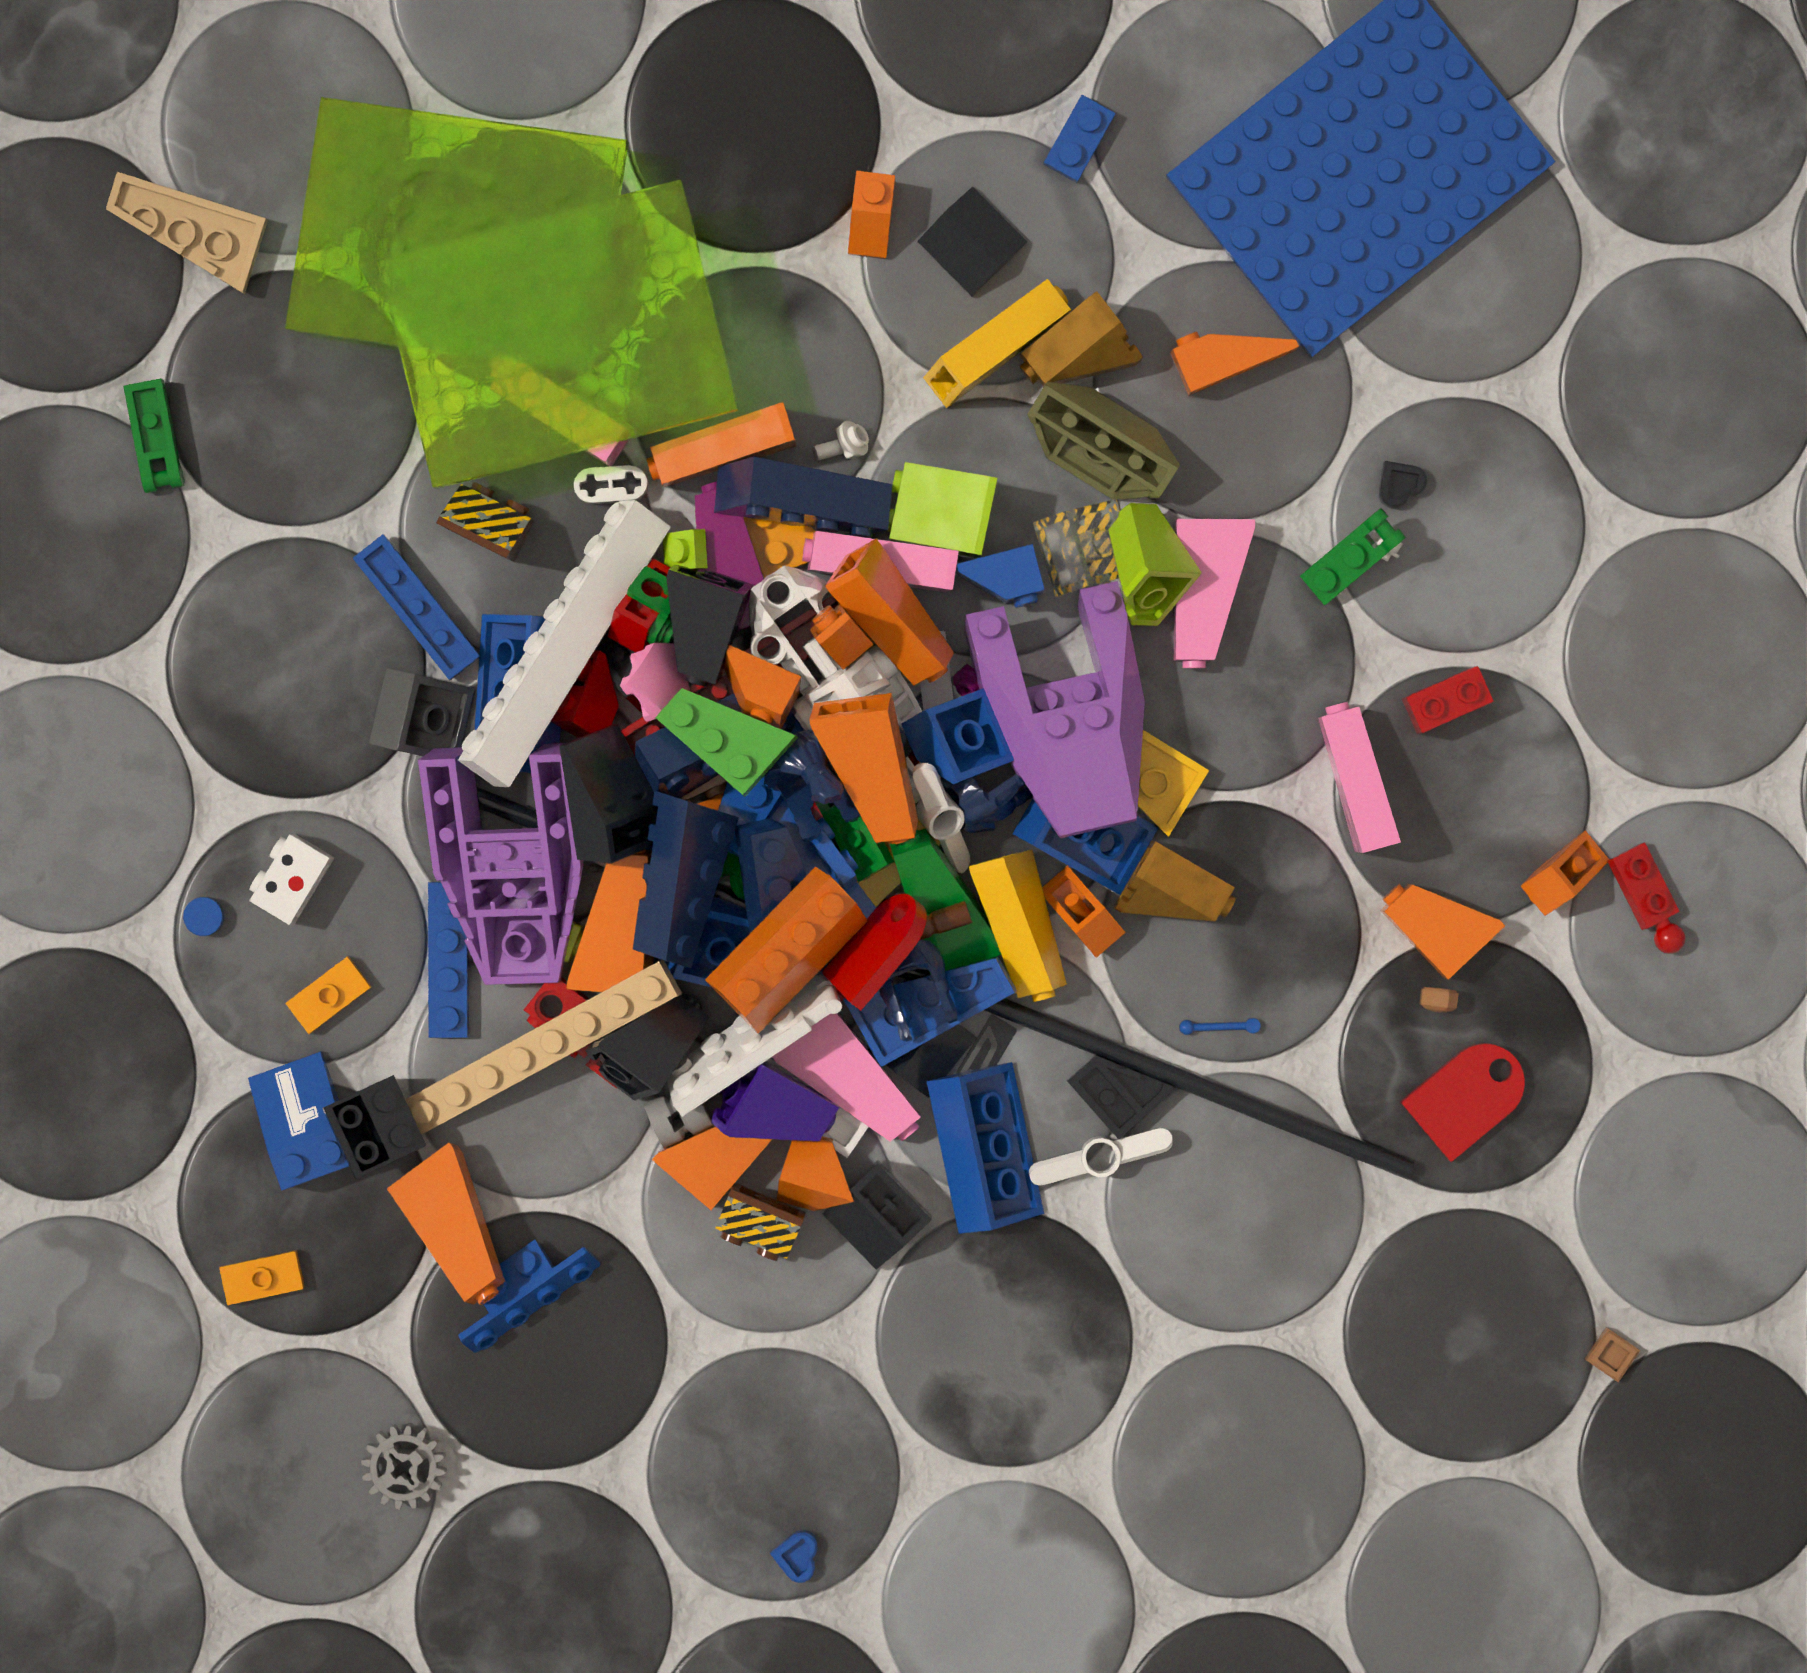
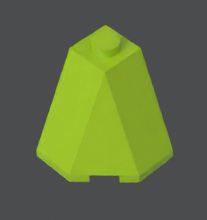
(1150, 563)

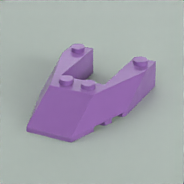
(1074, 736)
(505, 885)

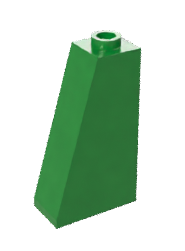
(936, 885)

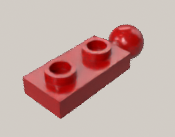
(1648, 896)

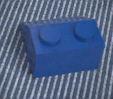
(1006, 575)
(959, 737)

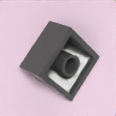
(420, 713)

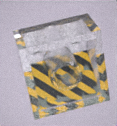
(1079, 547)

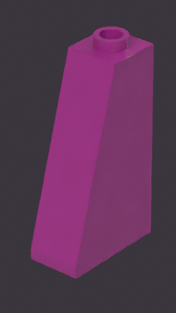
(727, 544)

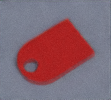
(877, 949)
(1463, 1099)

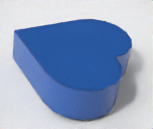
(796, 1555)

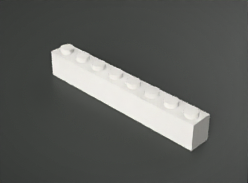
(563, 643)

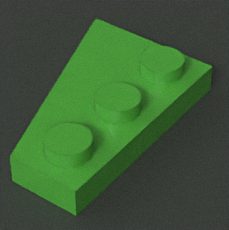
(726, 739)

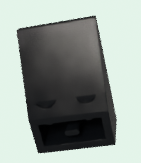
(607, 796)

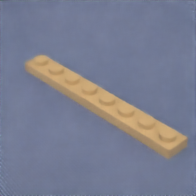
(543, 1046)

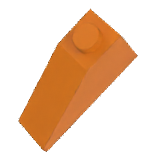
(1219, 357)

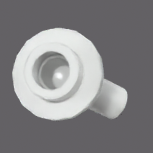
(851, 441)

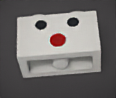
(290, 878)

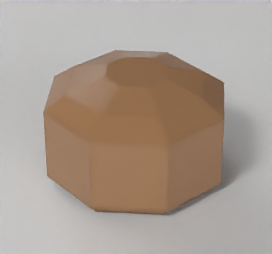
(1438, 999)

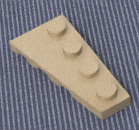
(200, 230)

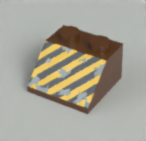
(486, 521)
(759, 1221)

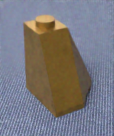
(1080, 346)
(1174, 888)

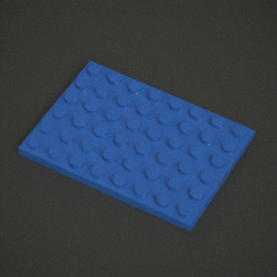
(1360, 169)

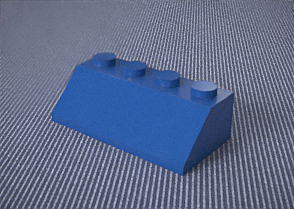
(500, 649)
(985, 1148)

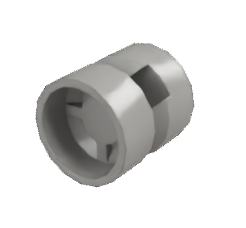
(672, 1132)

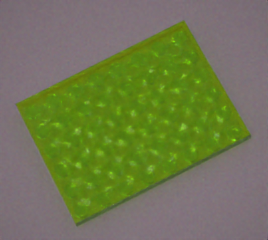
(416, 179)
(558, 334)

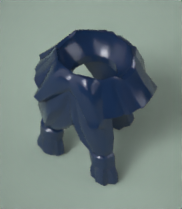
(807, 776)
(983, 808)
(926, 957)

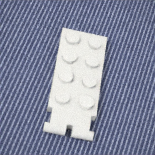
(740, 1049)

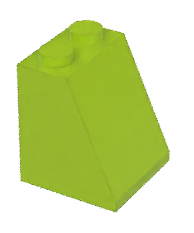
(941, 508)

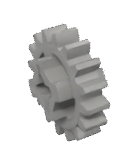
(393, 1453)

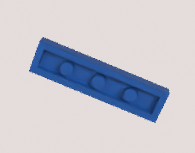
(416, 607)
(446, 969)

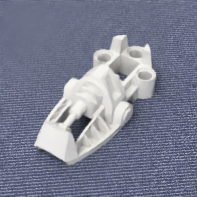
(866, 676)

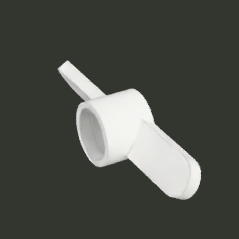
(946, 826)
(1125, 1151)

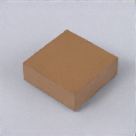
(1612, 1354)

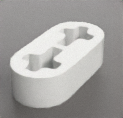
(609, 475)

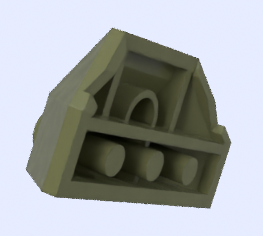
(1101, 442)

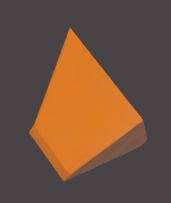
(813, 1176)

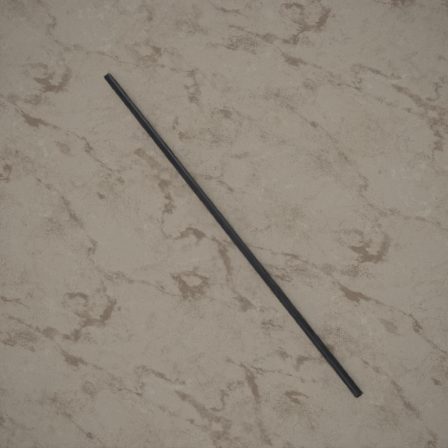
(1100, 1046)

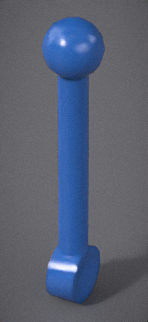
(1251, 1025)

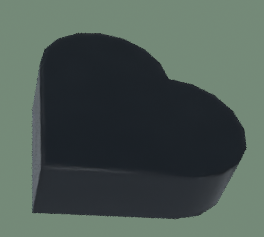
(1399, 483)

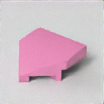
(654, 678)

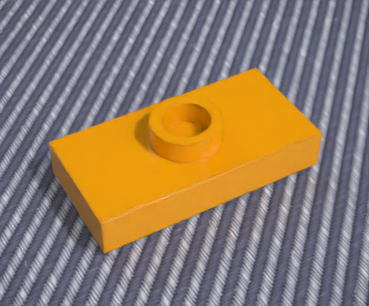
(328, 995)
(262, 1277)

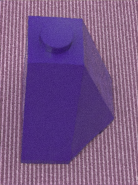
(773, 1106)

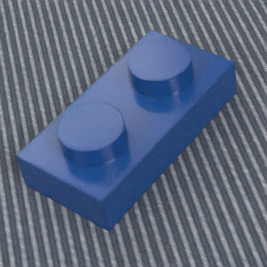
(1079, 138)

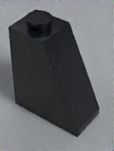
(704, 620)
(649, 1048)

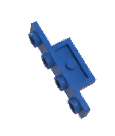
(826, 857)
(528, 1286)

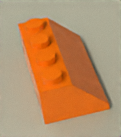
(787, 949)

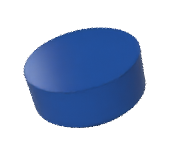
(203, 916)

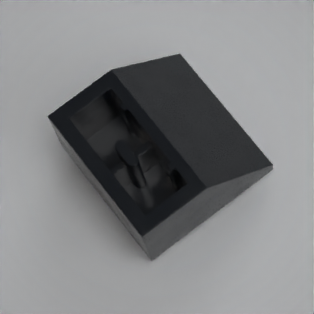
(374, 1127)
(880, 1217)

